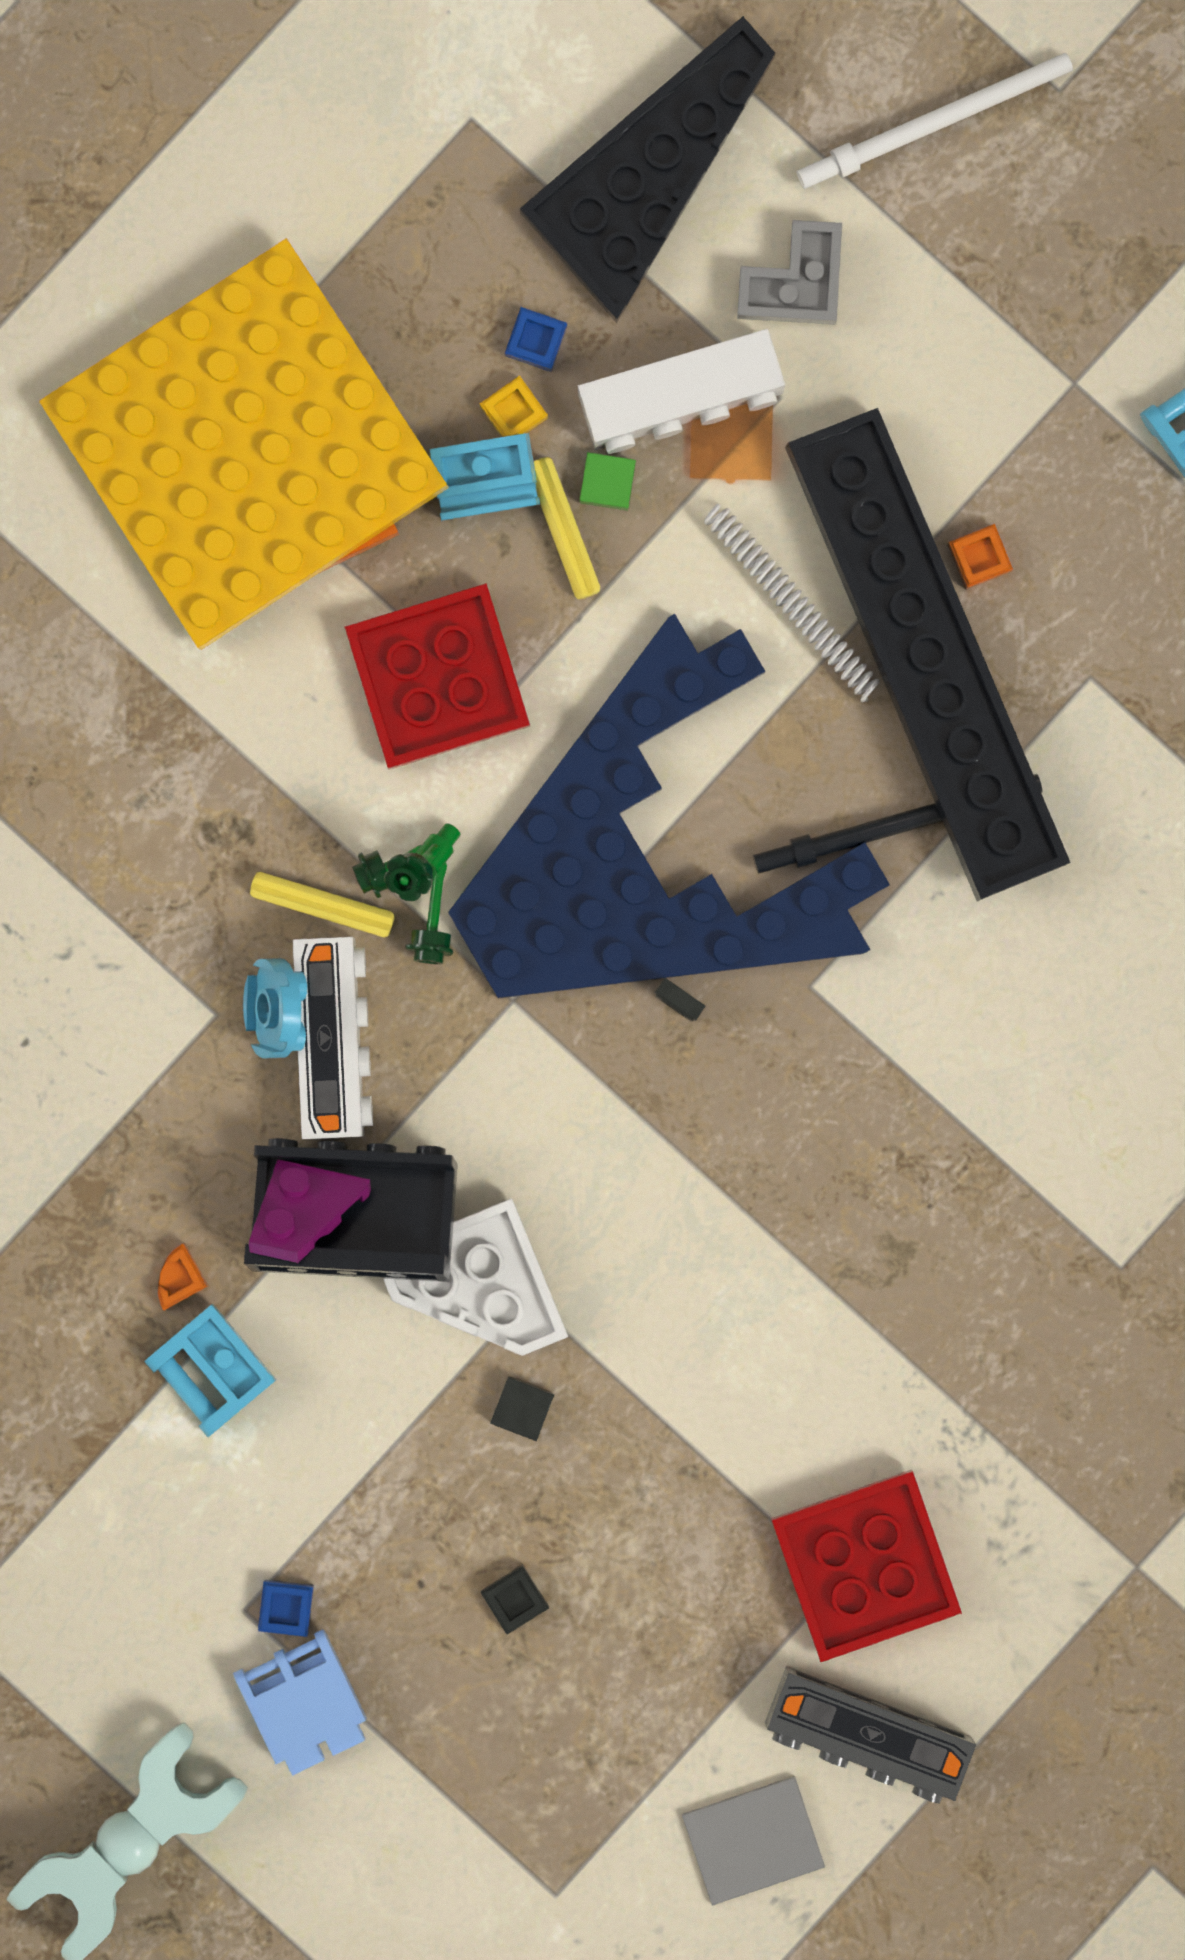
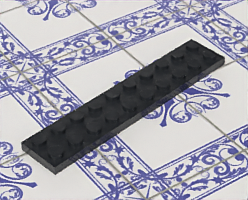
(927, 654)

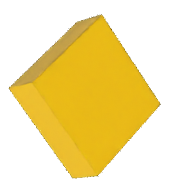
(514, 409)

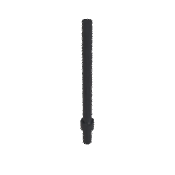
(805, 849)

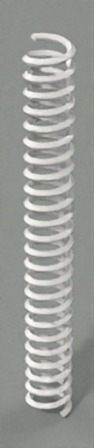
(861, 681)

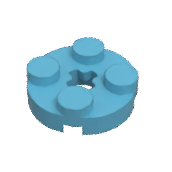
(274, 1008)

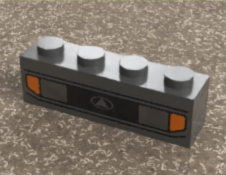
(869, 1734)

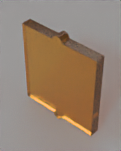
(733, 447)

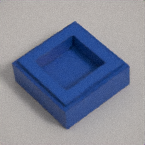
(536, 339)
(285, 1608)

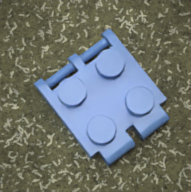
(303, 1704)

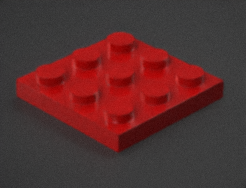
(437, 676)
(866, 1565)

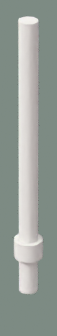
(847, 158)

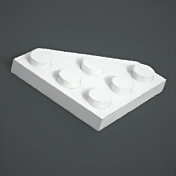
(492, 1285)

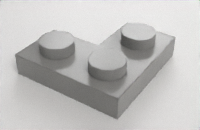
(806, 289)

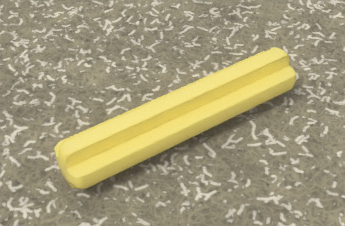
(565, 530)
(322, 904)

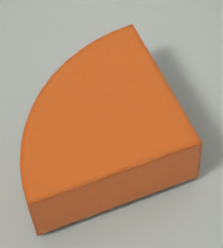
(179, 1277)

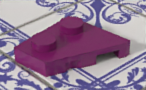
(301, 1208)

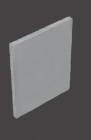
(753, 1840)

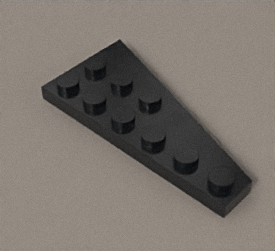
(631, 187)

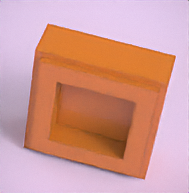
(980, 556)

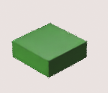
(607, 481)

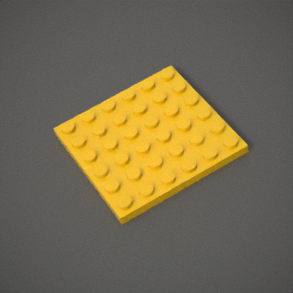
(243, 444)

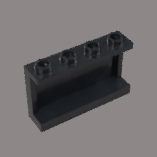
(394, 1233)

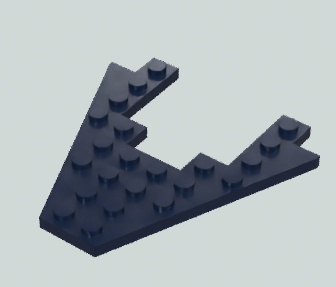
(576, 899)

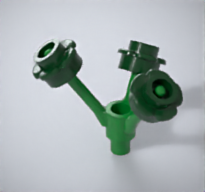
(410, 877)

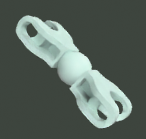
(127, 1843)

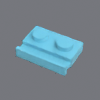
(486, 476)

